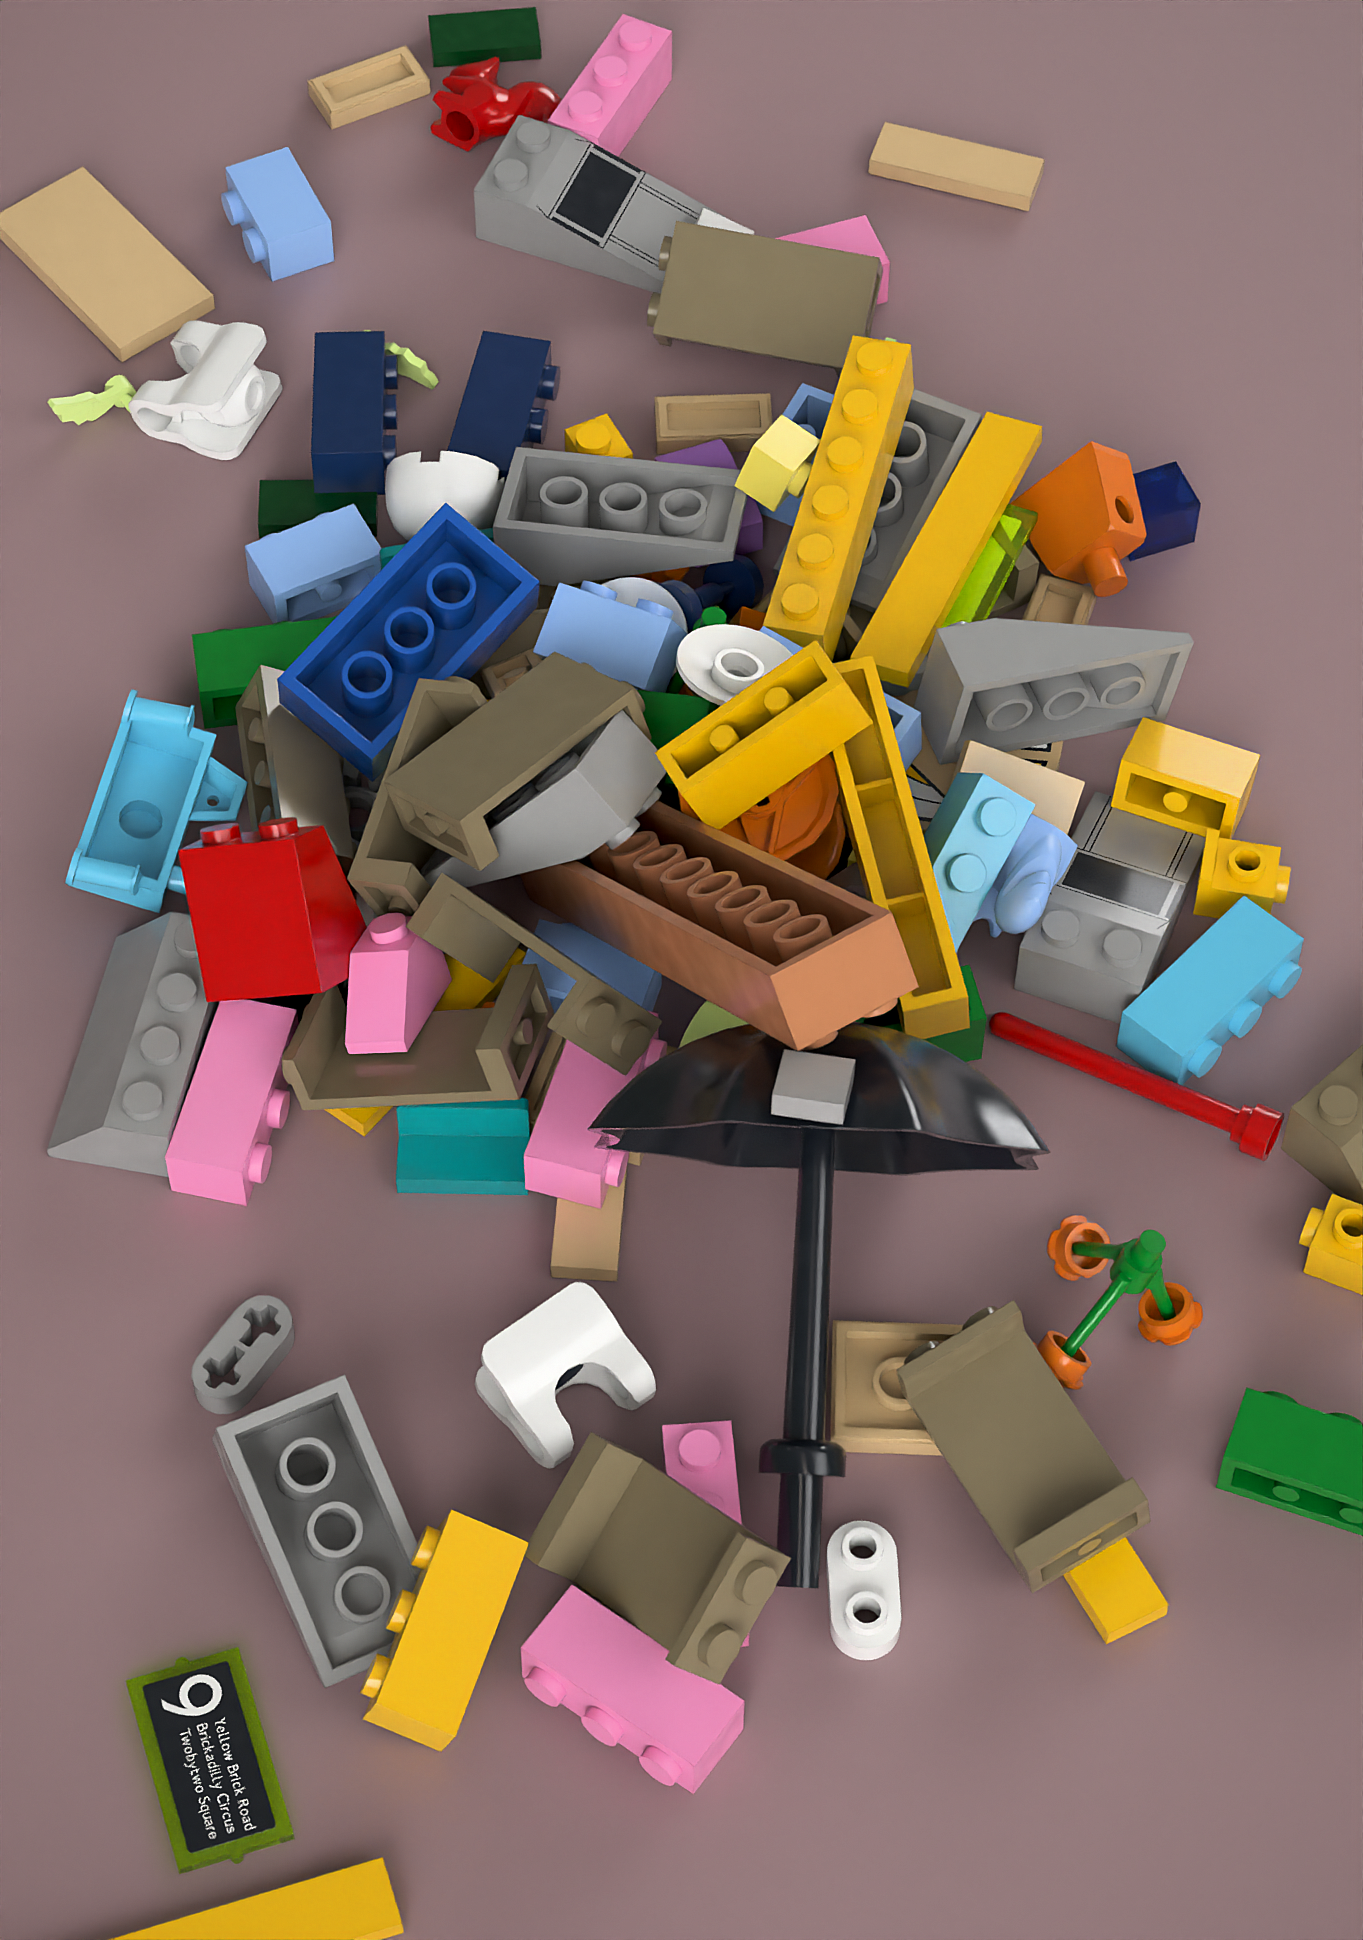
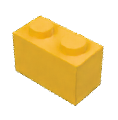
(1184, 779)

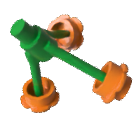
(1083, 1251)

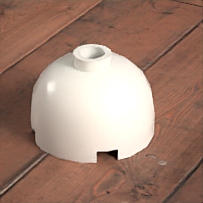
(421, 488)

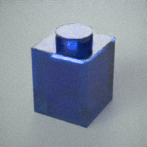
(1167, 508)

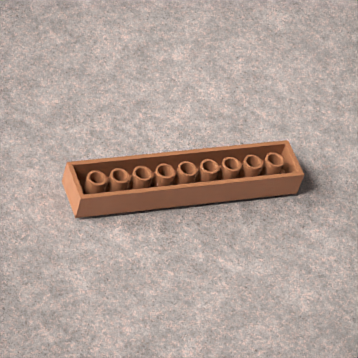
(734, 927)

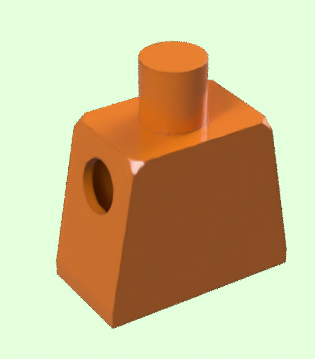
(1087, 518)

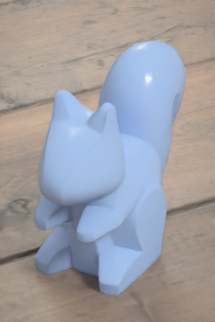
(1027, 878)

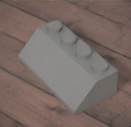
(137, 1051)

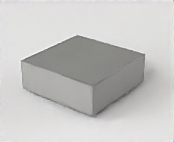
(813, 1086)

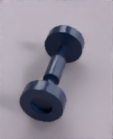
(724, 585)

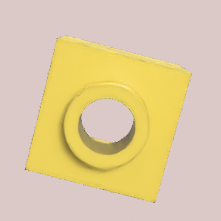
(778, 464)

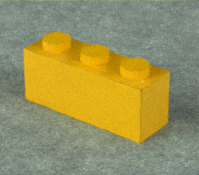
(763, 737)
(442, 1629)

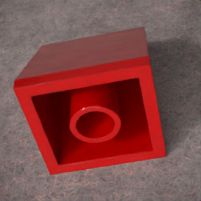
(269, 910)

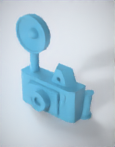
(145, 801)

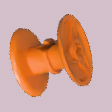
(795, 822)

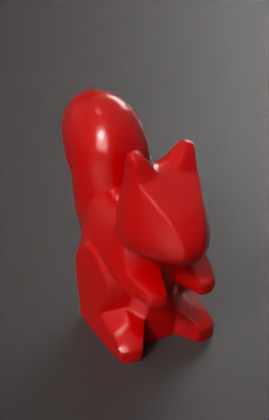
(485, 110)

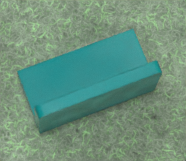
(463, 1147)

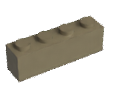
(290, 767)

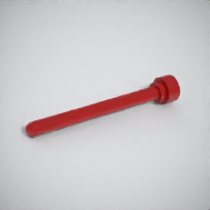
(1250, 1127)

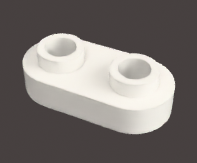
(863, 1585)

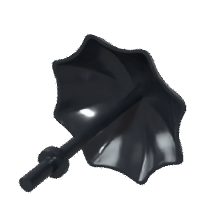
(905, 1116)

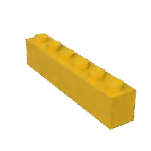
(842, 494)
(896, 859)

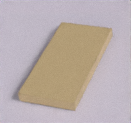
(103, 264)

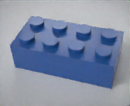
(425, 616)

